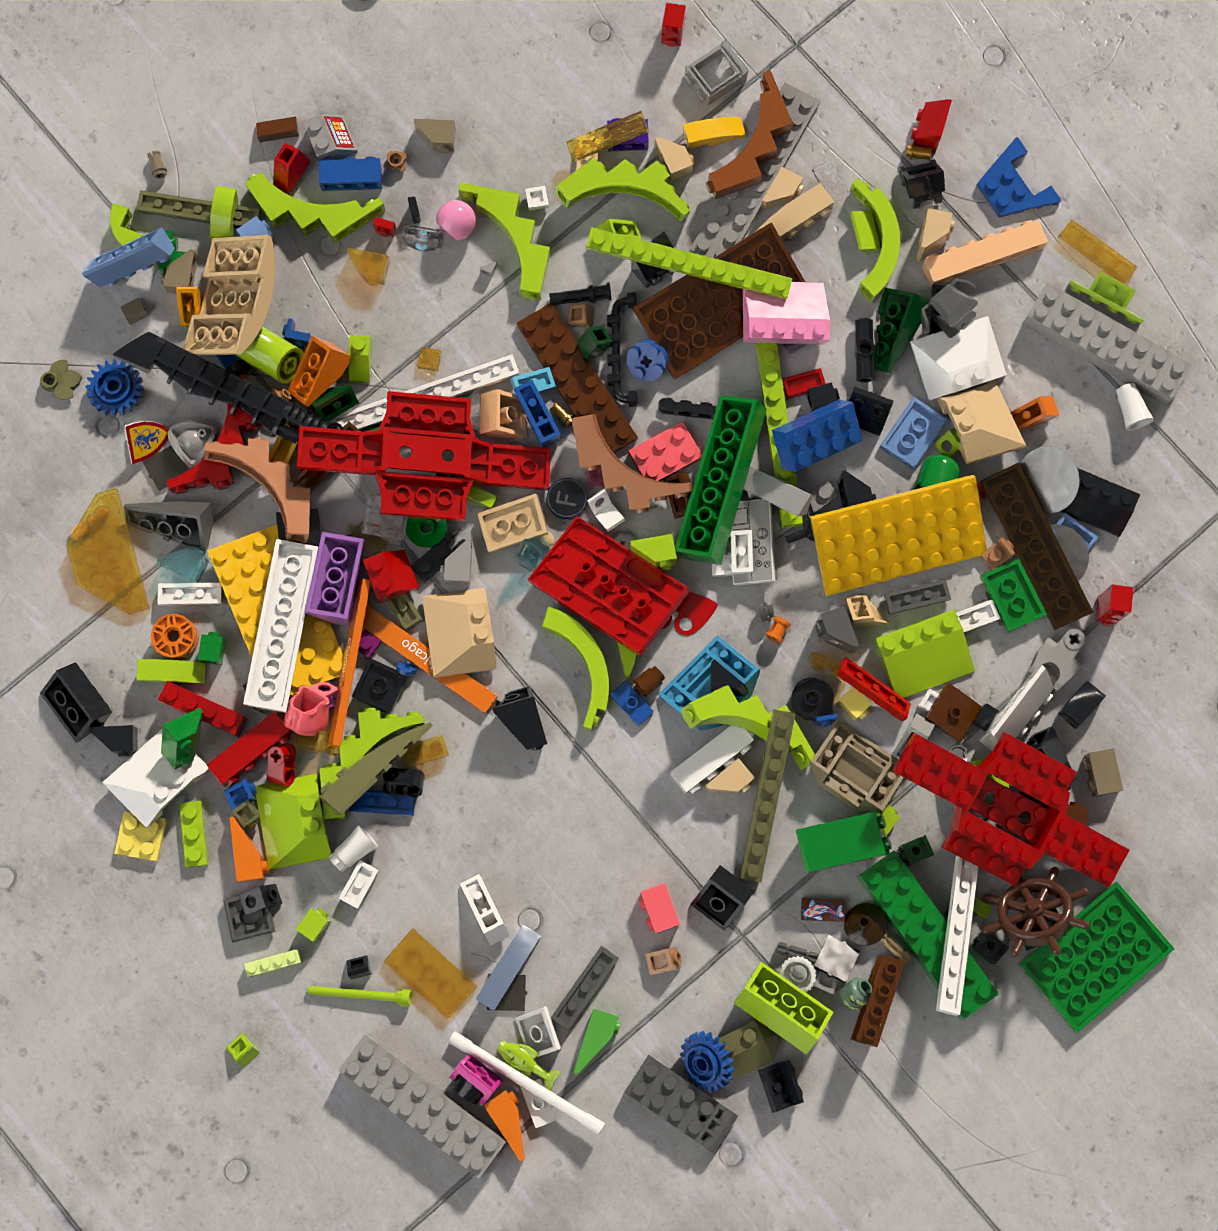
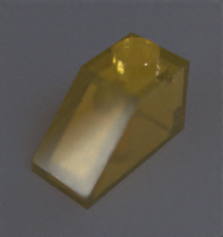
(370, 265)

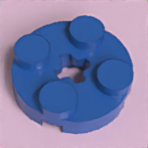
(641, 370)

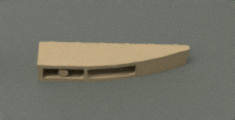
(801, 212)

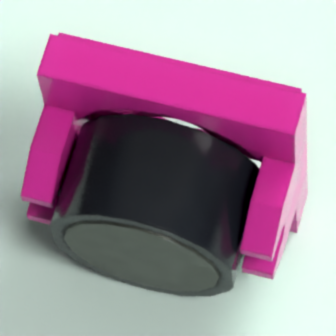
(474, 1080)

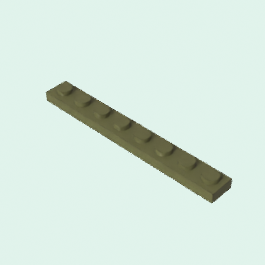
(767, 795)

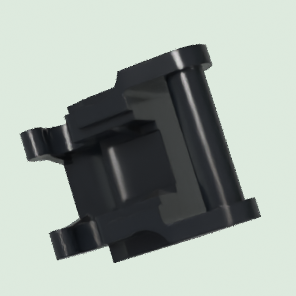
(925, 184)

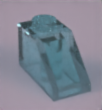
(186, 563)

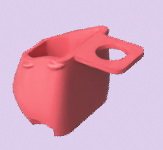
(309, 709)

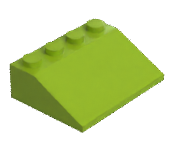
(924, 654)

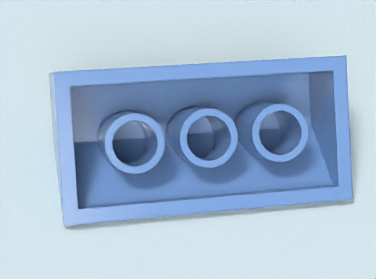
(129, 258)

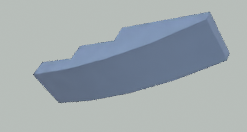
(508, 967)

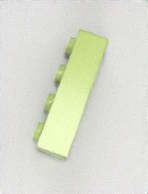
(273, 963)

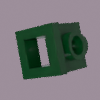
(922, 844)

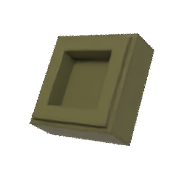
(246, 813)

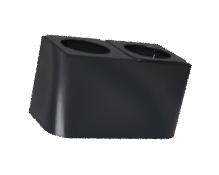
(1081, 704)

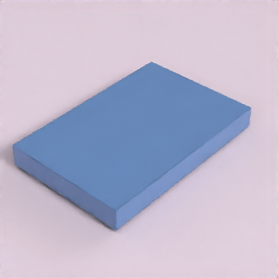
(913, 433)

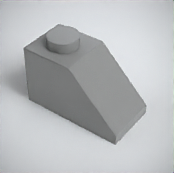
(458, 565)
(919, 726)

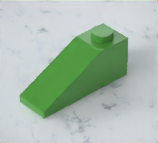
(598, 1034)

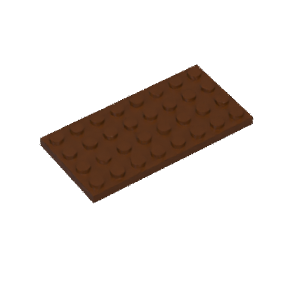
(704, 317)

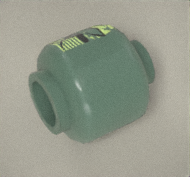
(856, 993)

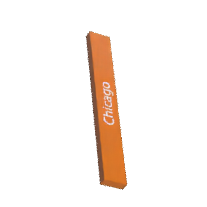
(420, 656)
(349, 663)

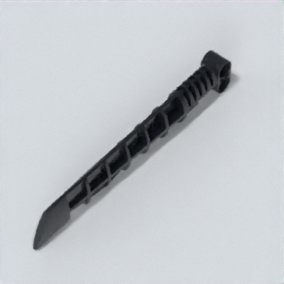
(213, 382)

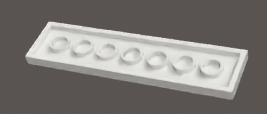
(280, 626)

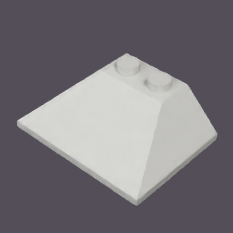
(958, 361)
(149, 781)

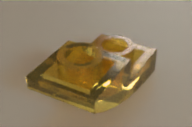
(822, 663)
(315, 743)

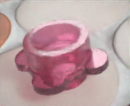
(591, 481)

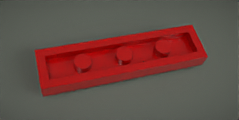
(873, 689)

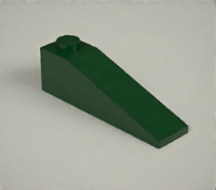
(898, 323)

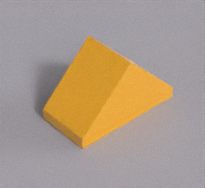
(189, 303)

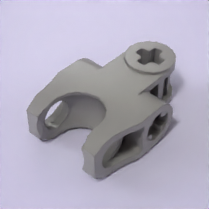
(1060, 657)

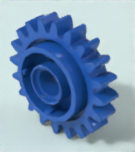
(117, 400)
(707, 1061)

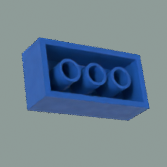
(817, 435)

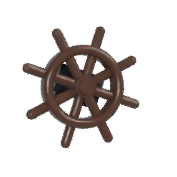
(1038, 921)

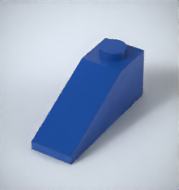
(537, 414)

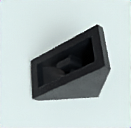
(721, 677)

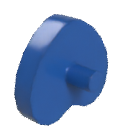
(406, 669)

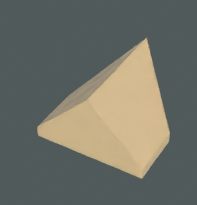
(863, 612)

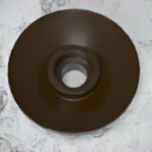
(868, 934)

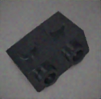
(781, 1085)

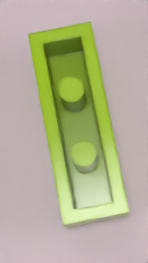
(482, 497)

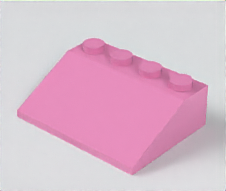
(791, 321)

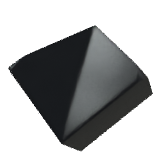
(985, 717)

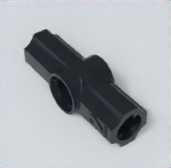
(864, 362)

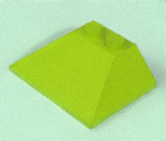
(293, 822)

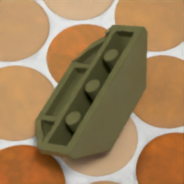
(750, 1047)

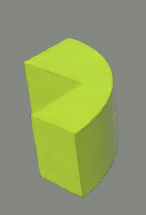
(222, 212)
(119, 220)

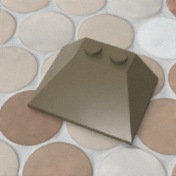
(855, 770)

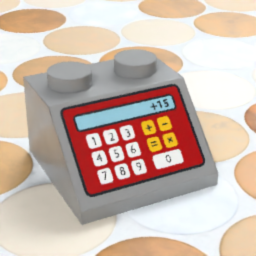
(329, 136)

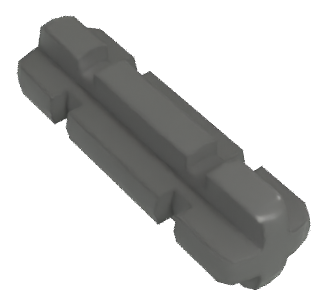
(791, 951)

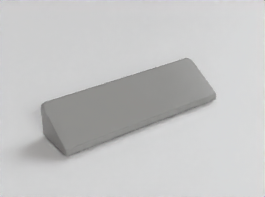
(777, 492)

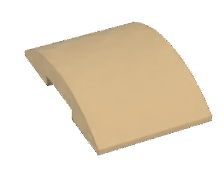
(236, 295)

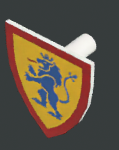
(145, 439)

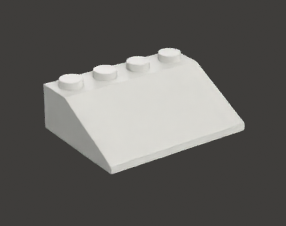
(1021, 708)

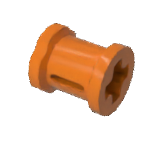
(777, 629)

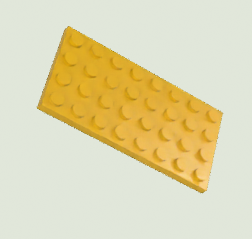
(899, 535)
(244, 574)

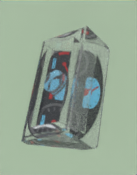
(422, 239)

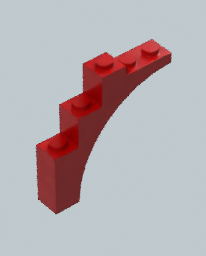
(211, 471)

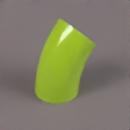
(273, 356)

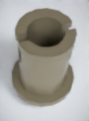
(158, 168)

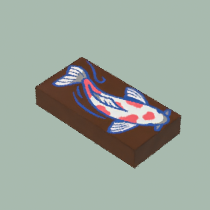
(822, 910)

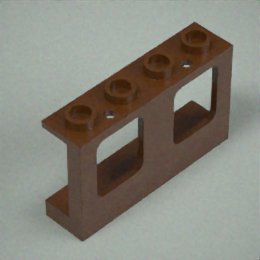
(875, 1012)

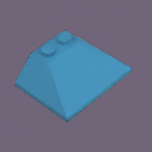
(695, 678)

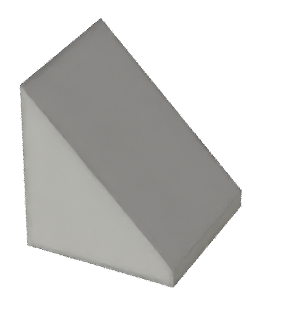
(489, 269)

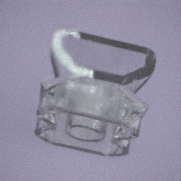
(383, 526)

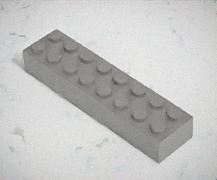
(1107, 344)
(422, 1105)

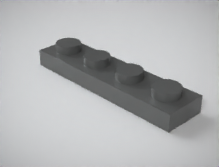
(584, 987)

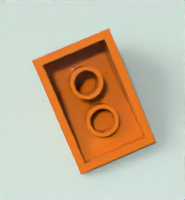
(318, 370)

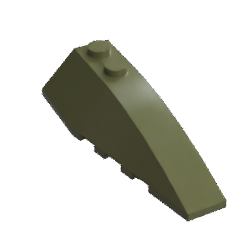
(363, 774)

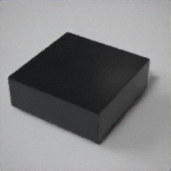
(414, 210)

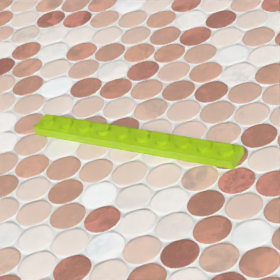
(689, 263)
(775, 416)

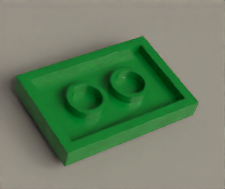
(1013, 595)

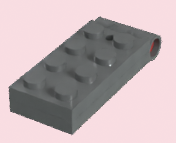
(681, 1104)

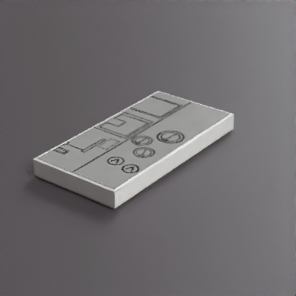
(757, 516)

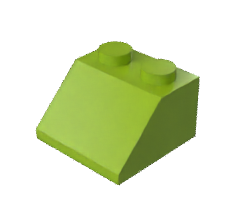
(657, 551)

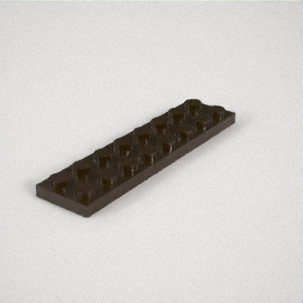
(1036, 546)

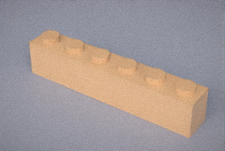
(984, 253)

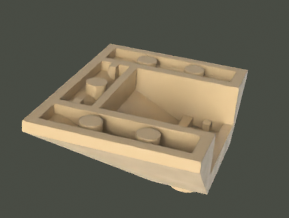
(982, 422)
(459, 632)

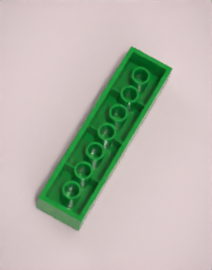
(720, 479)
(921, 927)

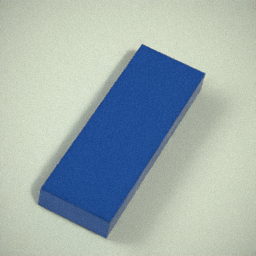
(383, 804)

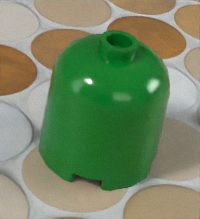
(937, 470)

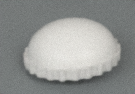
(799, 972)

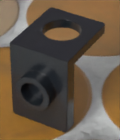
(265, 897)

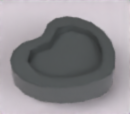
(623, 538)
(959, 750)

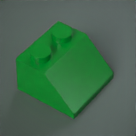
(181, 738)

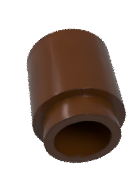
(648, 681)

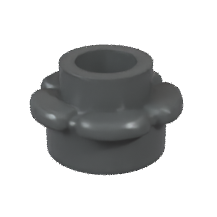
(766, 612)

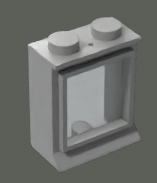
(716, 73)

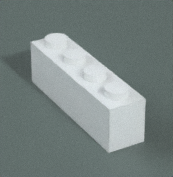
(712, 757)

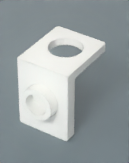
(606, 512)

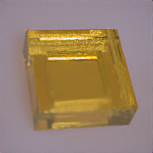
(429, 359)

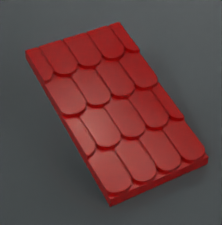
(608, 585)

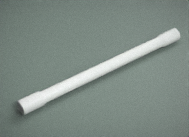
(585, 1119)

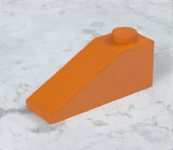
(247, 858)
(506, 1116)

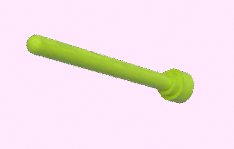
(401, 997)

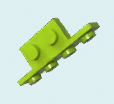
(1111, 293)

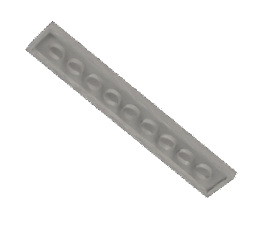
(736, 212)

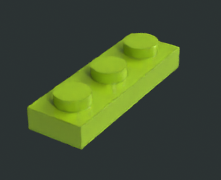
(193, 834)

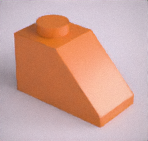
(1035, 413)

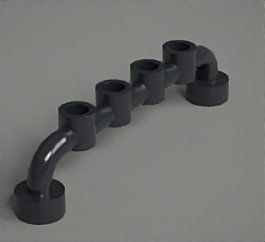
(615, 359)

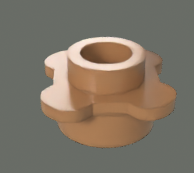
(396, 155)

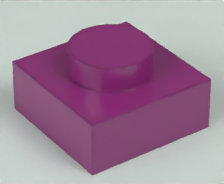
(368, 644)

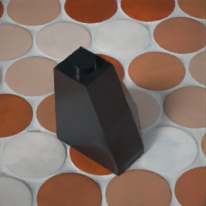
(521, 717)
(1049, 744)

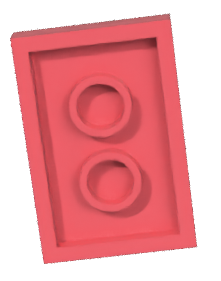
(666, 453)

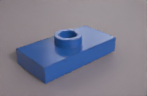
(631, 703)

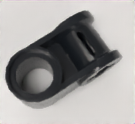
(405, 782)

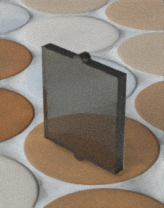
(164, 466)
(515, 996)

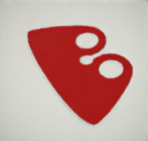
(697, 609)

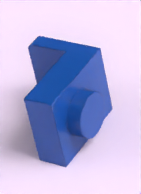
(296, 338)
(240, 793)

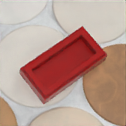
(799, 384)

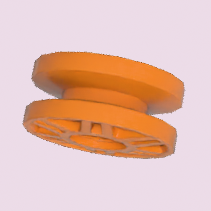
(162, 633)

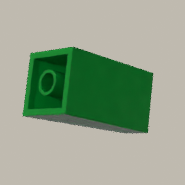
(843, 842)

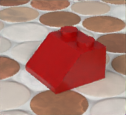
(931, 124)
(390, 574)

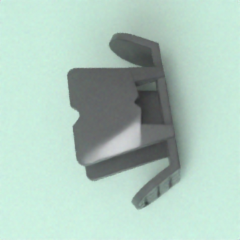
(953, 307)

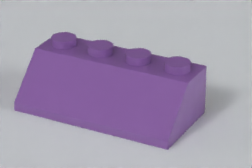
(335, 578)

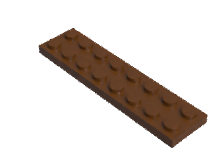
(575, 375)

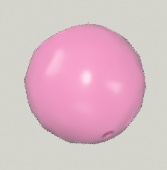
(456, 219)

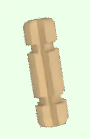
(896, 948)

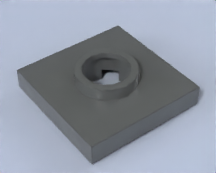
(239, 928)

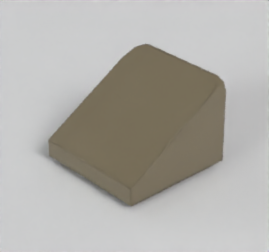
(134, 311)

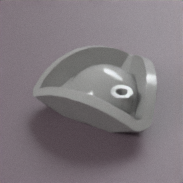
(189, 439)

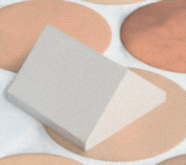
(538, 1031)

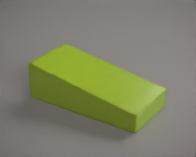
(981, 908)

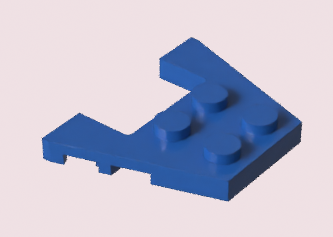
(1007, 190)

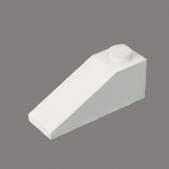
(484, 909)

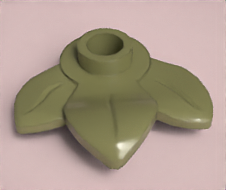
(63, 380)

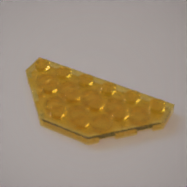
(105, 555)

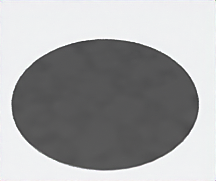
(1051, 477)
(1073, 548)

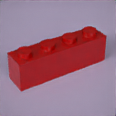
(212, 713)
(249, 750)

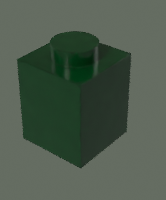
(594, 342)

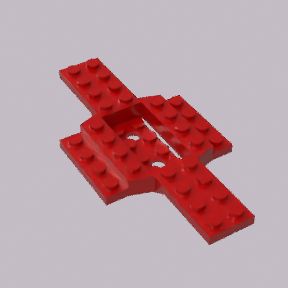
(428, 429)
(1047, 829)

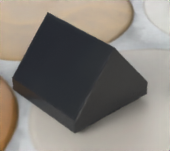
(358, 967)

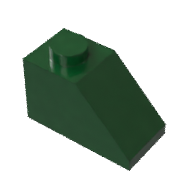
(334, 402)

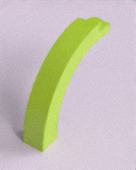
(889, 235)
(575, 634)

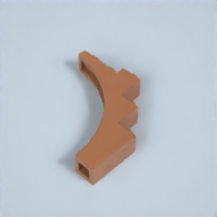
(254, 460)
(640, 490)

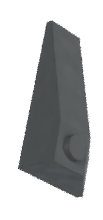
(179, 521)

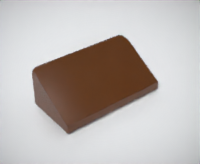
(277, 129)
(679, 504)

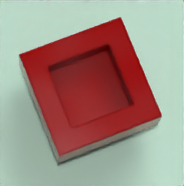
(384, 227)

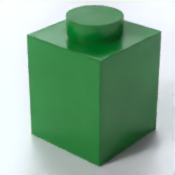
(212, 648)

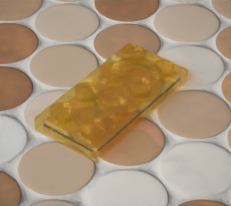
(430, 973)

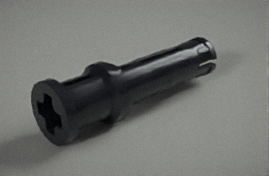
(589, 294)

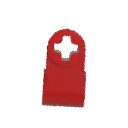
(281, 768)

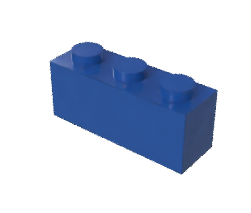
(350, 174)

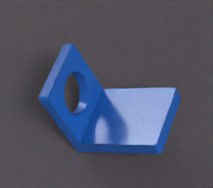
(824, 721)

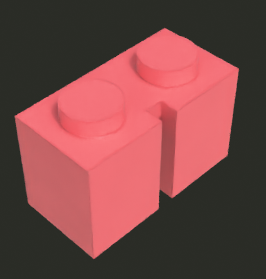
(659, 909)

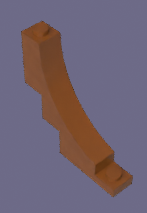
(744, 169)

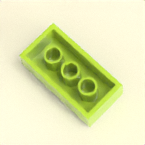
(783, 1007)

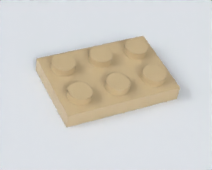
(513, 523)

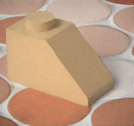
(674, 157)
(783, 189)
(732, 779)

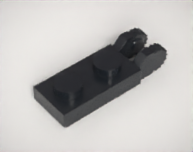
(686, 408)
(432, 560)

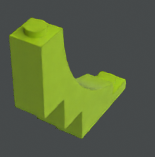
(503, 209)
(337, 219)
(750, 715)

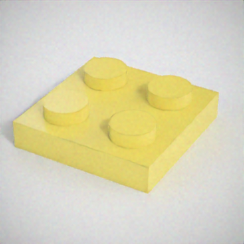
(139, 841)

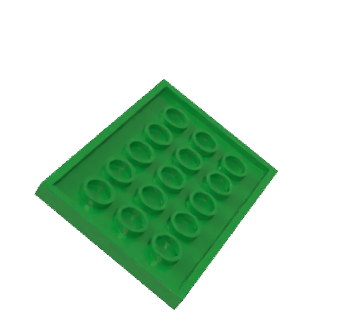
(1098, 961)

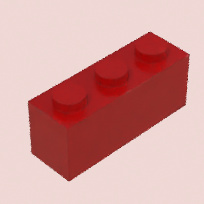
(1114, 604)

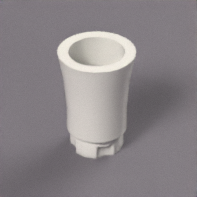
(1133, 407)
(353, 849)

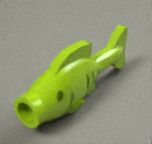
(523, 1059)

